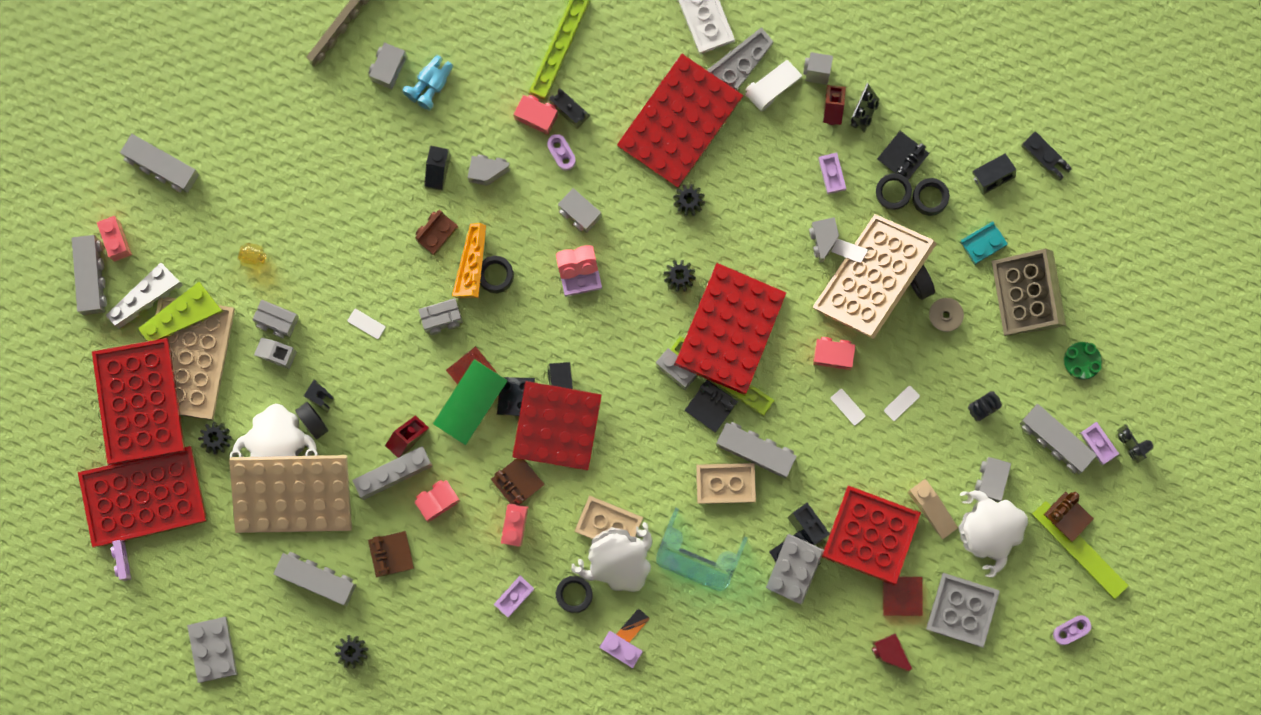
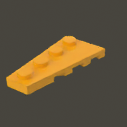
(470, 267)

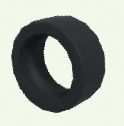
(893, 177)
(934, 183)
(509, 278)
(923, 284)
(311, 420)
(559, 594)

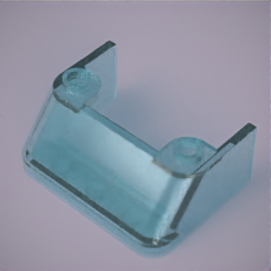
(692, 566)

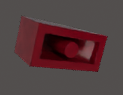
(834, 105)
(406, 436)
(891, 652)

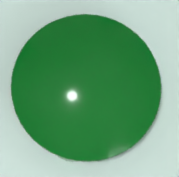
(1082, 360)

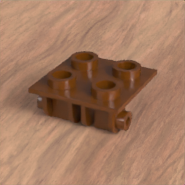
(517, 481)
(1069, 515)
(390, 554)

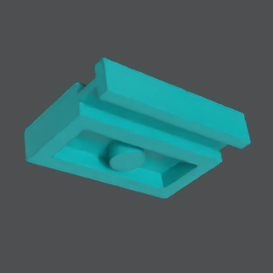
(983, 243)

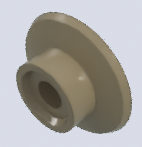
(949, 306)

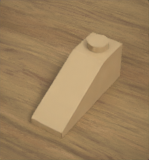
(933, 508)

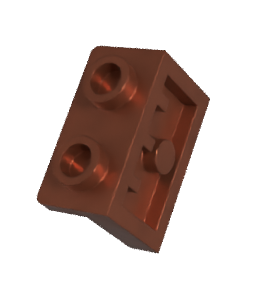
(435, 232)

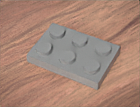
(795, 569)
(212, 649)

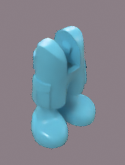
(431, 77)

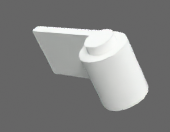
(772, 85)

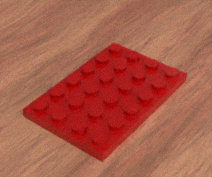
(680, 120)
(730, 328)
(138, 401)
(141, 497)

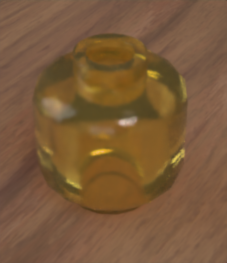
(251, 255)

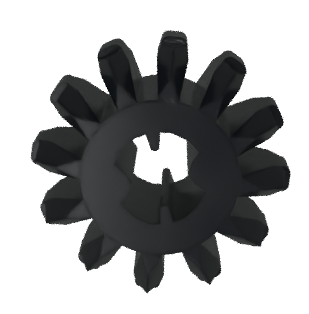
(696, 198)
(687, 275)
(985, 406)
(208, 441)
(356, 656)

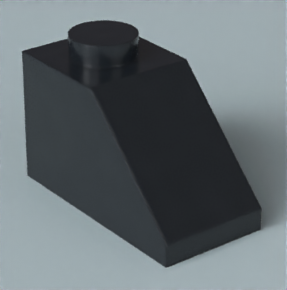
(436, 167)

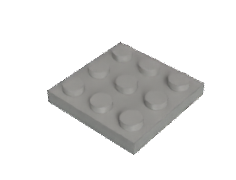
(962, 610)

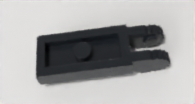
(1045, 155)

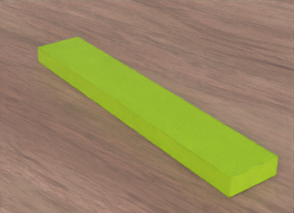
(558, 48)
(754, 397)
(1084, 555)

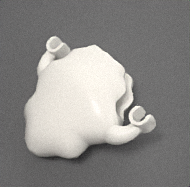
(275, 435)
(992, 529)
(618, 559)

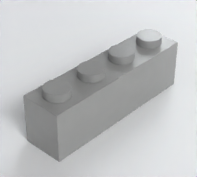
(159, 163)
(88, 275)
(1058, 439)
(755, 450)
(392, 473)
(315, 579)

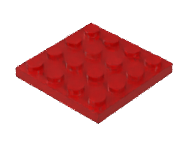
(556, 425)
(871, 535)

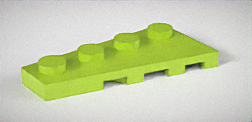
(186, 310)

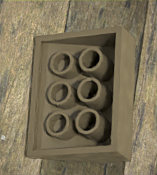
(1028, 292)

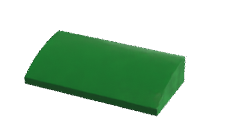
(470, 402)

